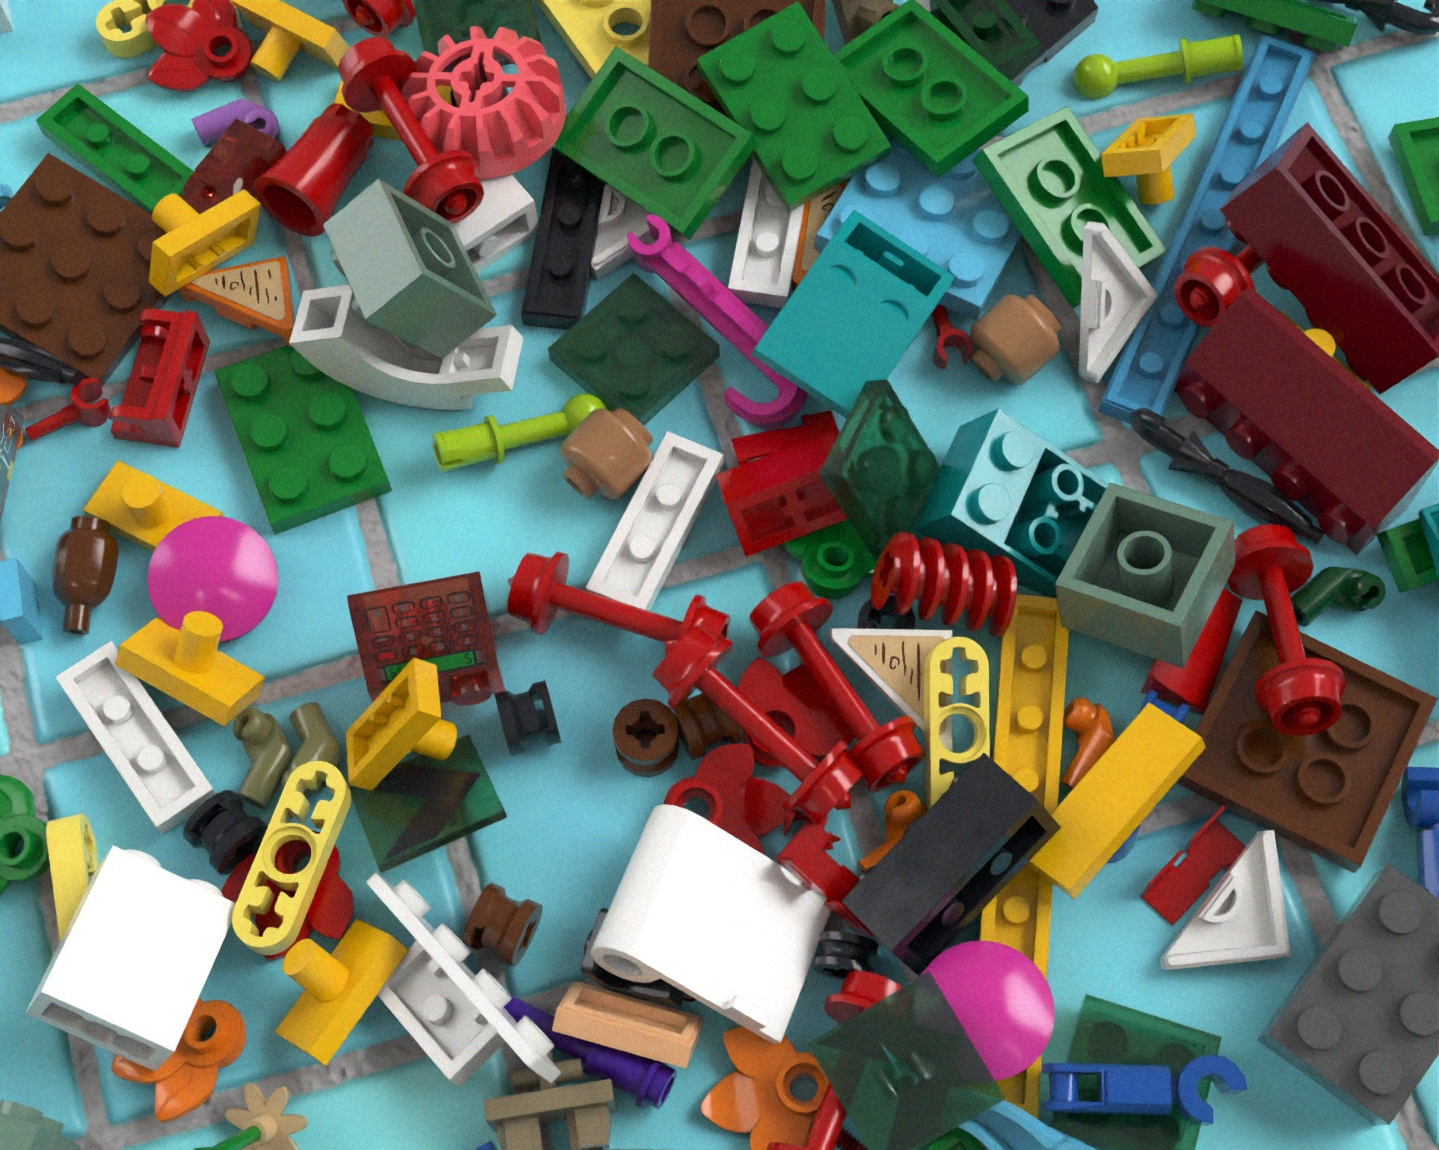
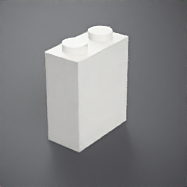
(134, 958)

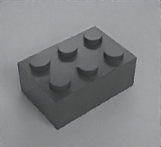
(1368, 1001)

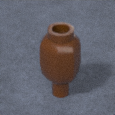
(83, 570)

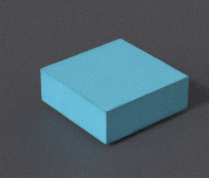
(19, 603)

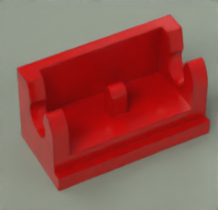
(162, 378)
(781, 495)

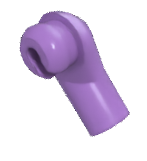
(214, 123)

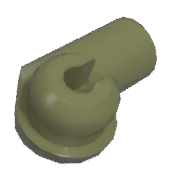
(316, 740)
(268, 754)

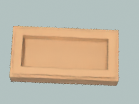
(628, 1024)

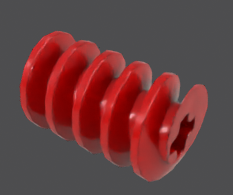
(947, 579)

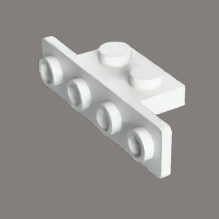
(444, 1004)

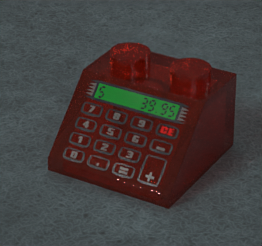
(435, 622)

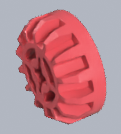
(489, 122)

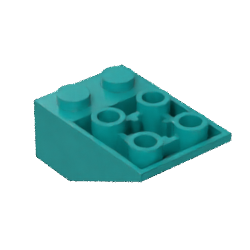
(853, 314)
(1011, 499)

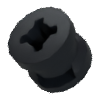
(521, 719)
(224, 831)

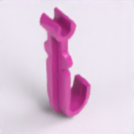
(723, 313)

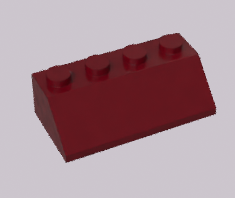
(1340, 258)
(1305, 422)

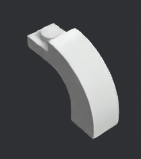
(384, 367)

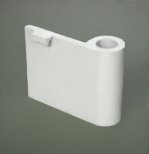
(712, 922)

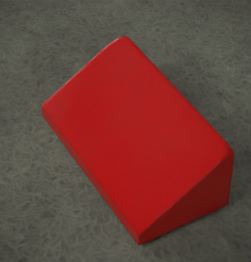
(1196, 680)

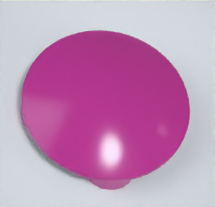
(214, 569)
(998, 1001)

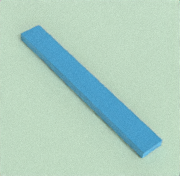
(1245, 140)

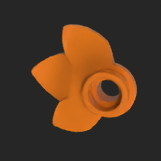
(193, 1068)
(759, 1094)

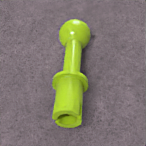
(1099, 75)
(489, 440)

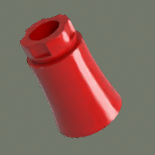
(315, 170)

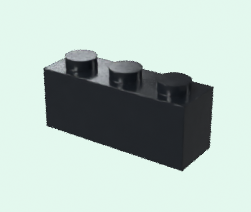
(951, 863)

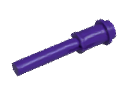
(636, 1075)

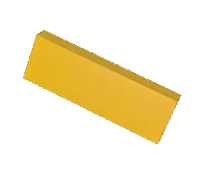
(1116, 798)

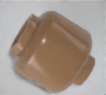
(1015, 339)
(606, 454)

